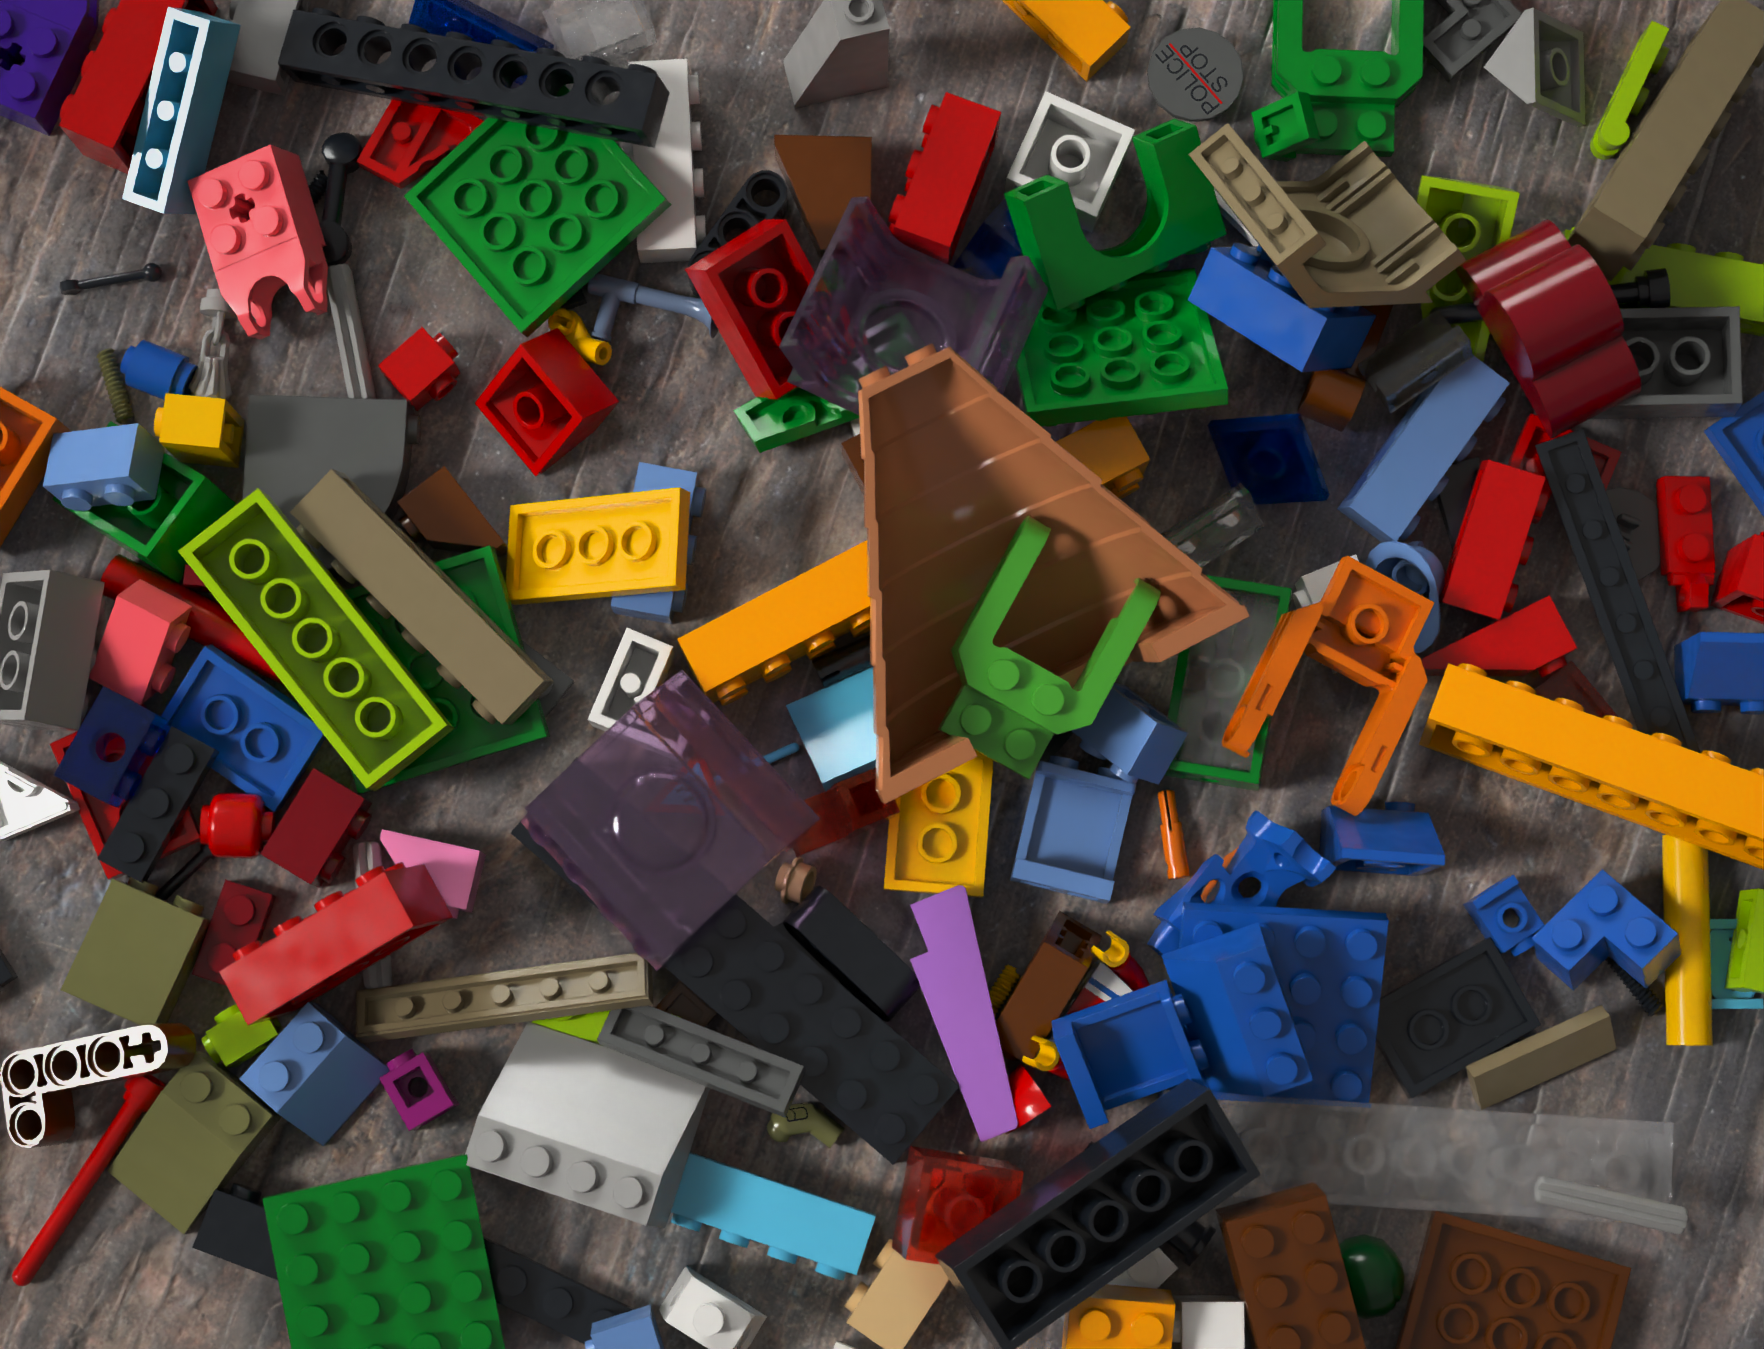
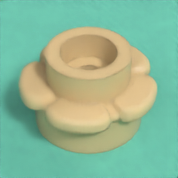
(795, 880)

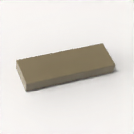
(1541, 1057)

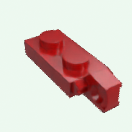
(1686, 538)

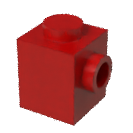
(422, 368)

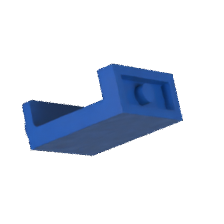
(1128, 1049)

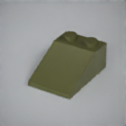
(193, 1141)

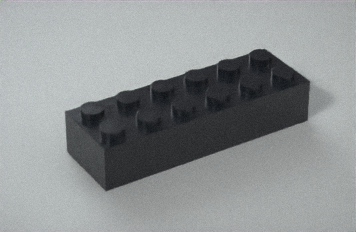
(1097, 1215)

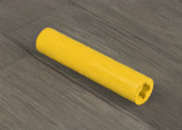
(1688, 913)

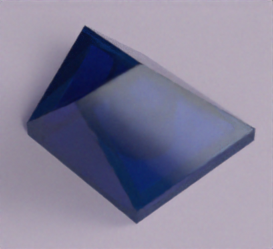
(1270, 458)

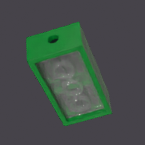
(1211, 683)

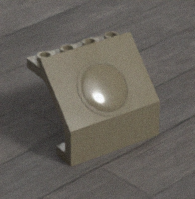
(1337, 237)

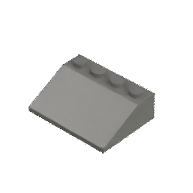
(588, 1126)

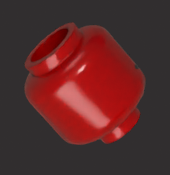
(236, 825)

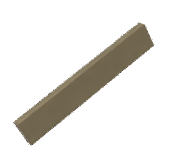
(503, 997)

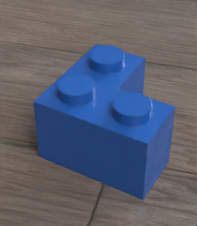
(1605, 923)

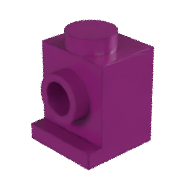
(412, 1109)

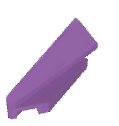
(962, 1008)

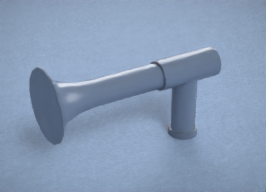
(616, 290)

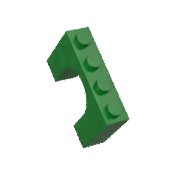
(1177, 220)

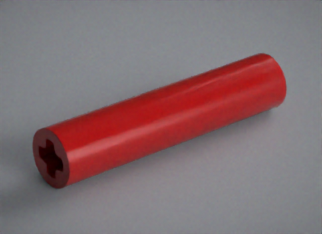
(207, 618)

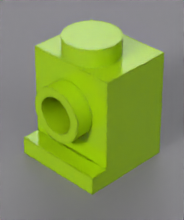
(235, 1040)

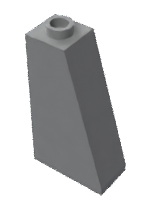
(839, 52)

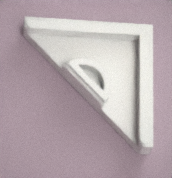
(28, 803)

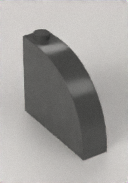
(304, 437)

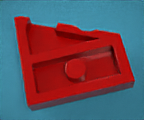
(413, 141)

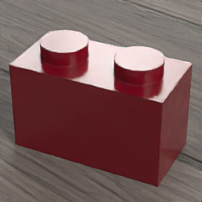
(318, 829)

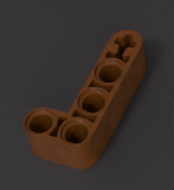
(1335, 393)
(49, 1093)

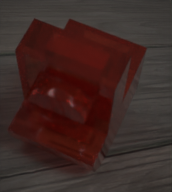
(845, 812)

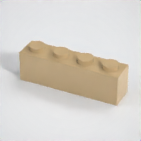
(895, 1299)

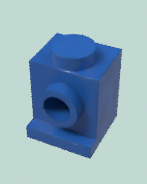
(1488, 910)

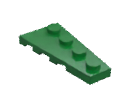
(789, 418)

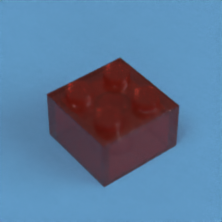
(948, 1197)

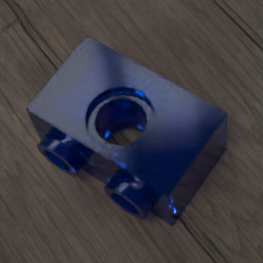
(85, 759)

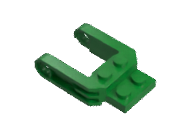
(1349, 89)

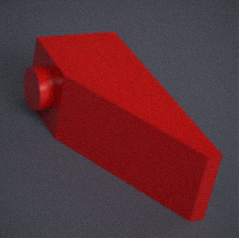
(1512, 646)

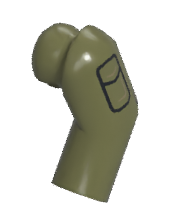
(801, 1119)

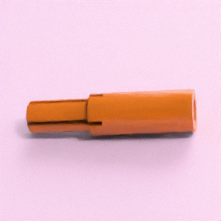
(1173, 839)

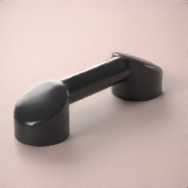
(341, 155)

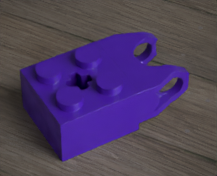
(53, 44)

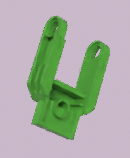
(1012, 703)

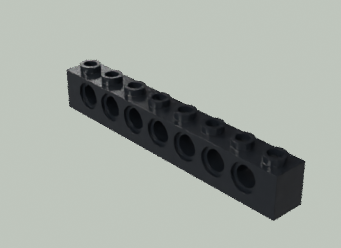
(630, 119)

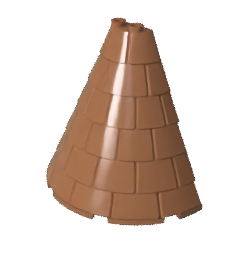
(943, 495)

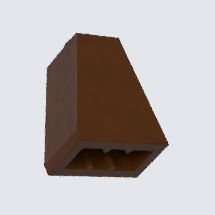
(823, 178)
(1045, 986)

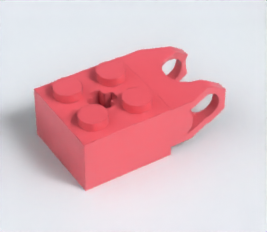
(262, 234)

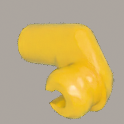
(575, 331)

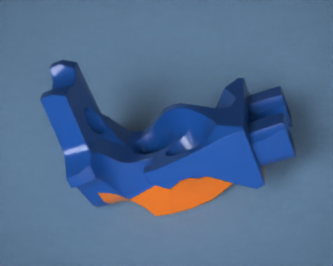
(1268, 853)

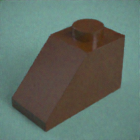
(447, 517)

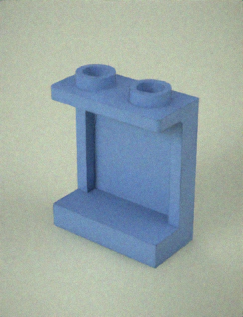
(1073, 830)

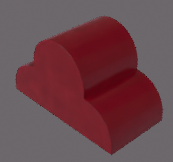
(1554, 325)

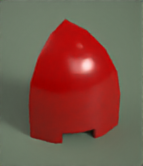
(1026, 1095)

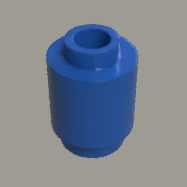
(157, 370)

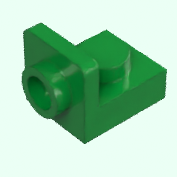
(1285, 127)

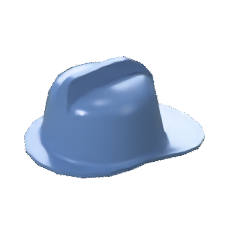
(1417, 570)

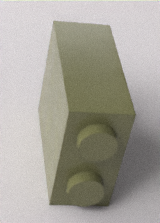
(137, 952)

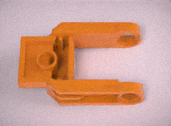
(1363, 632)

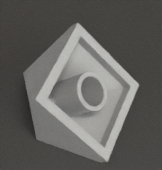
(1543, 65)

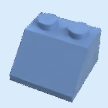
(315, 1073)

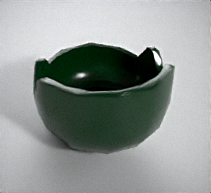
(1373, 1275)

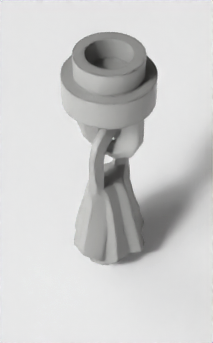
(212, 372)

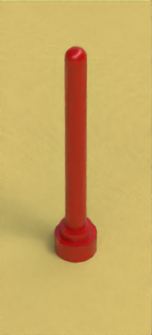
(139, 1097)

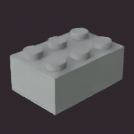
(47, 648)

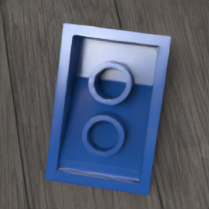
(1381, 840)

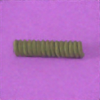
(114, 384)

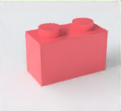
(141, 642)

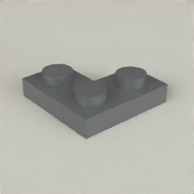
(1467, 33)

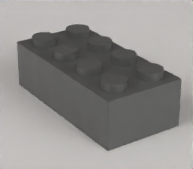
(1684, 363)

